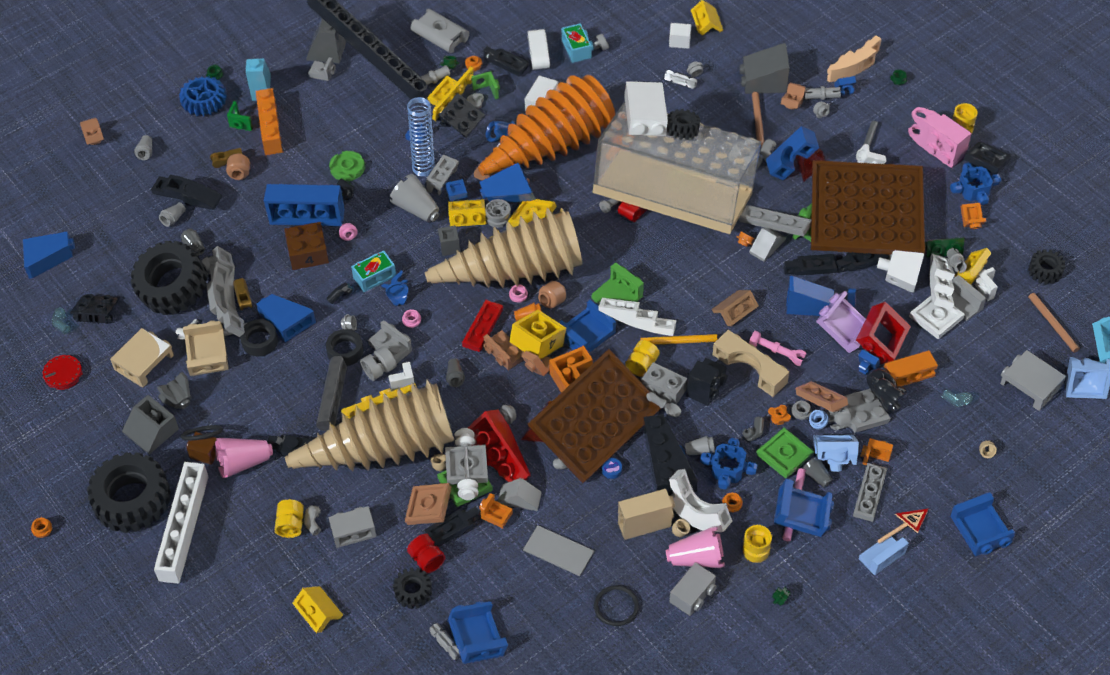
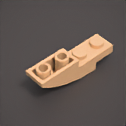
(854, 63)

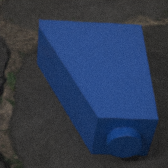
(507, 185)
(46, 252)
(806, 297)
(286, 316)

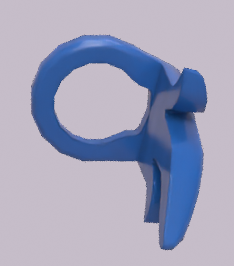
(501, 128)
(397, 291)

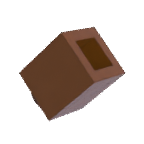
(202, 450)

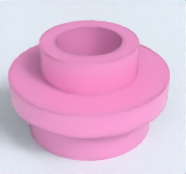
(347, 227)
(518, 290)
(411, 314)

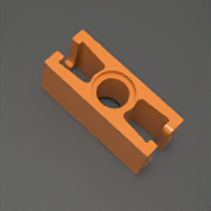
(912, 368)

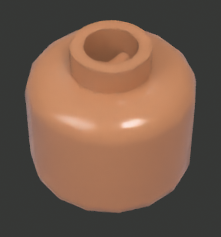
(238, 166)
(552, 294)

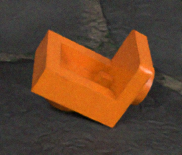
(972, 215)
(876, 449)
(494, 511)

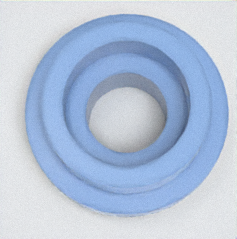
(815, 415)

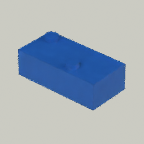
(304, 204)

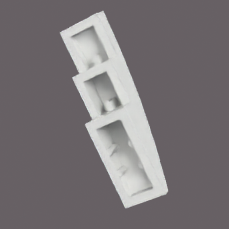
(941, 281)
(630, 314)

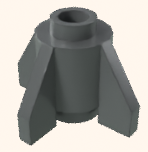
(176, 392)

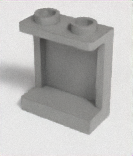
(1033, 378)

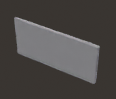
(558, 550)

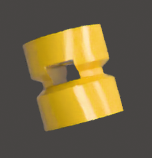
(965, 116)
(642, 357)
(289, 518)
(757, 543)

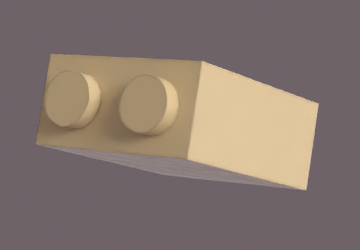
(645, 513)

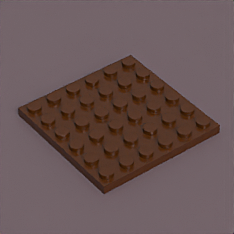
(867, 207)

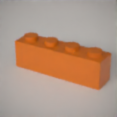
(269, 121)

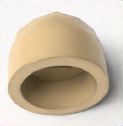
(991, 447)
(435, 462)
(680, 526)

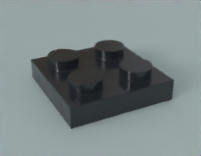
(987, 157)

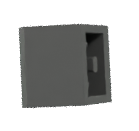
(150, 424)

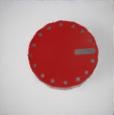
(62, 372)

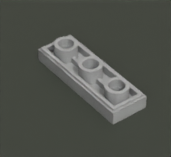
(868, 500)

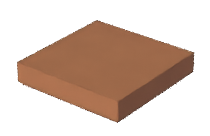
(428, 504)

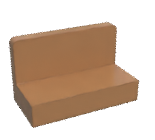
(736, 306)

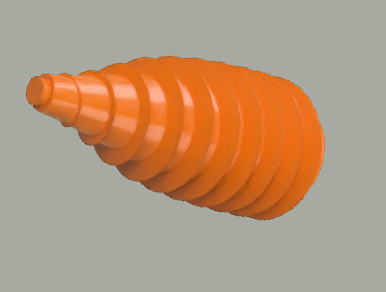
(553, 124)

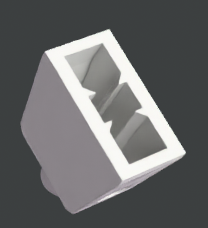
(902, 269)

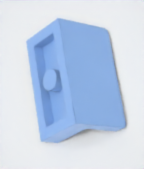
(883, 554)

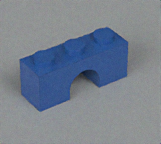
(781, 161)

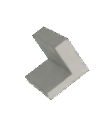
(967, 298)

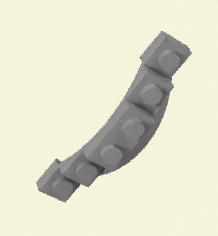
(221, 292)

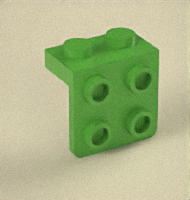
(620, 286)

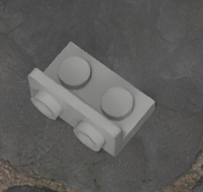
(395, 341)

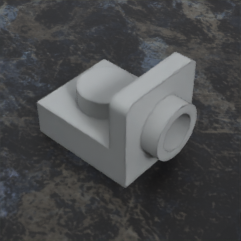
(322, 70)

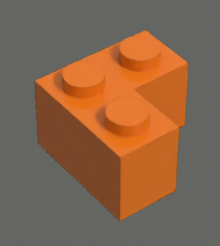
(569, 367)

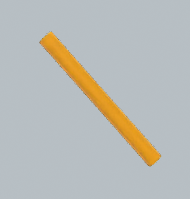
(681, 339)

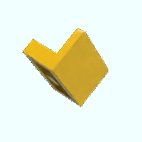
(706, 17)
(316, 607)

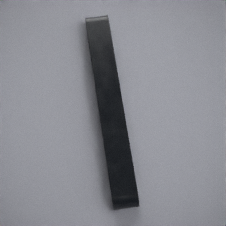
(370, 47)

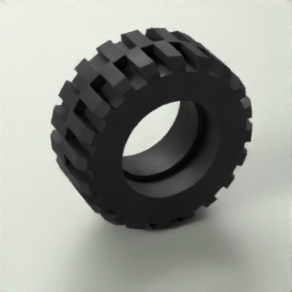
(182, 291)
(136, 512)

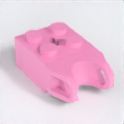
(940, 136)

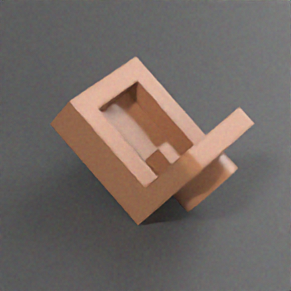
(794, 96)
(91, 131)
(535, 364)

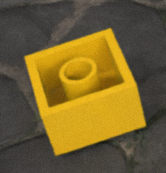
(537, 334)

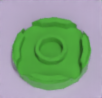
(347, 165)

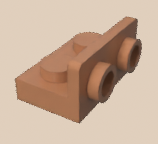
(504, 351)

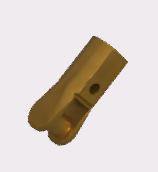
(220, 158)
(242, 293)

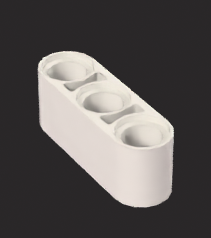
(538, 49)

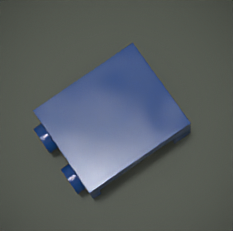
(589, 328)
(803, 510)
(981, 525)
(476, 632)

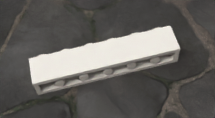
(181, 523)

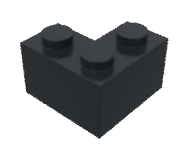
(705, 381)

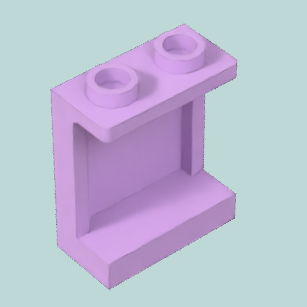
(842, 321)

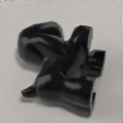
(886, 389)

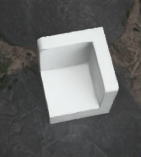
(679, 35)
(402, 379)

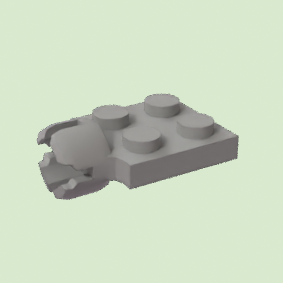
(861, 413)

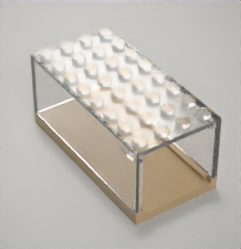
(690, 179)

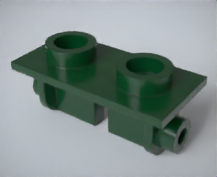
(941, 246)

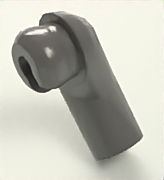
(756, 432)

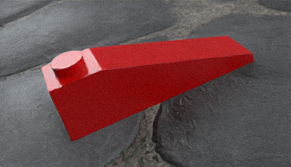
(500, 444)

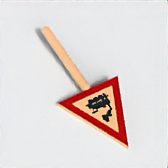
(912, 519)

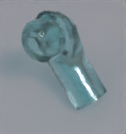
(58, 320)
(958, 399)

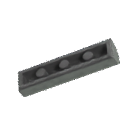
(332, 393)

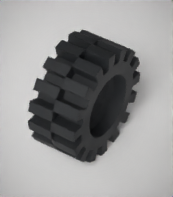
(683, 124)
(1043, 274)
(412, 577)

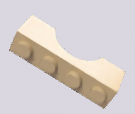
(733, 349)

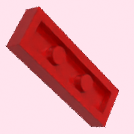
(482, 325)

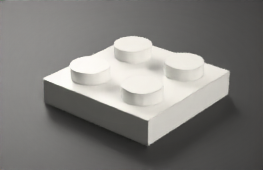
(935, 318)

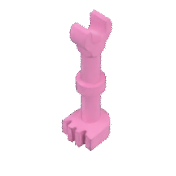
(776, 347)

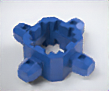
(970, 192)
(725, 475)

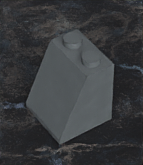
(326, 44)
(766, 71)

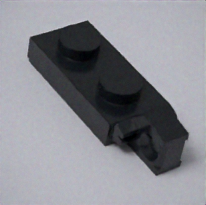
(506, 60)
(857, 261)
(811, 265)
(287, 443)
(453, 526)

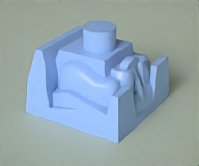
(1087, 378)
(836, 449)

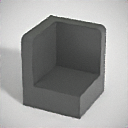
(449, 240)

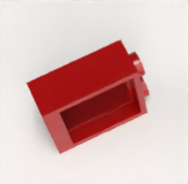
(893, 322)

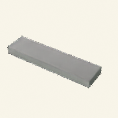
(775, 220)

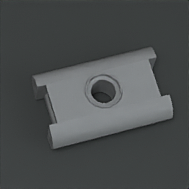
(439, 30)

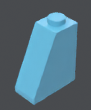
(257, 76)

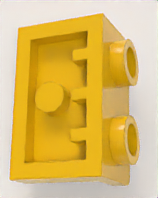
(467, 212)
(974, 263)

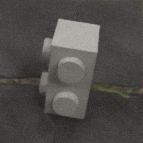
(665, 383)

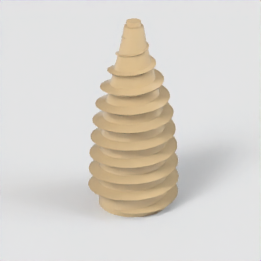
(516, 253)
(381, 432)

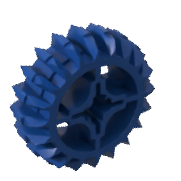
(202, 96)

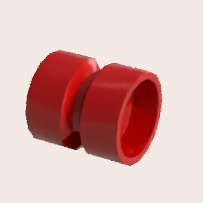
(426, 553)

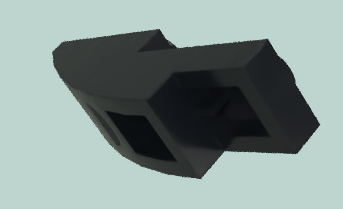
(187, 190)

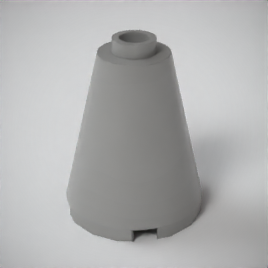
(415, 199)

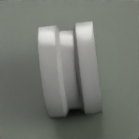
(497, 213)

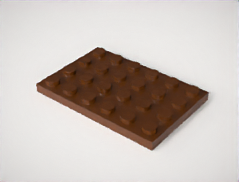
(594, 416)

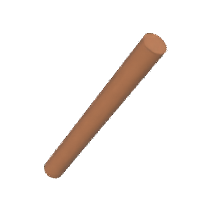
(758, 119)
(1054, 323)

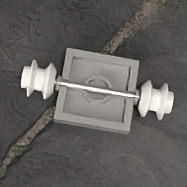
(466, 464)

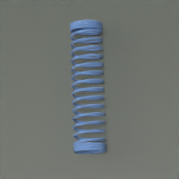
(424, 113)

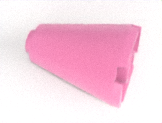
(240, 454)
(703, 548)

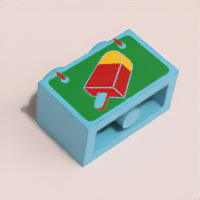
(577, 43)
(373, 271)

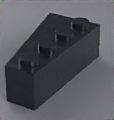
(665, 453)

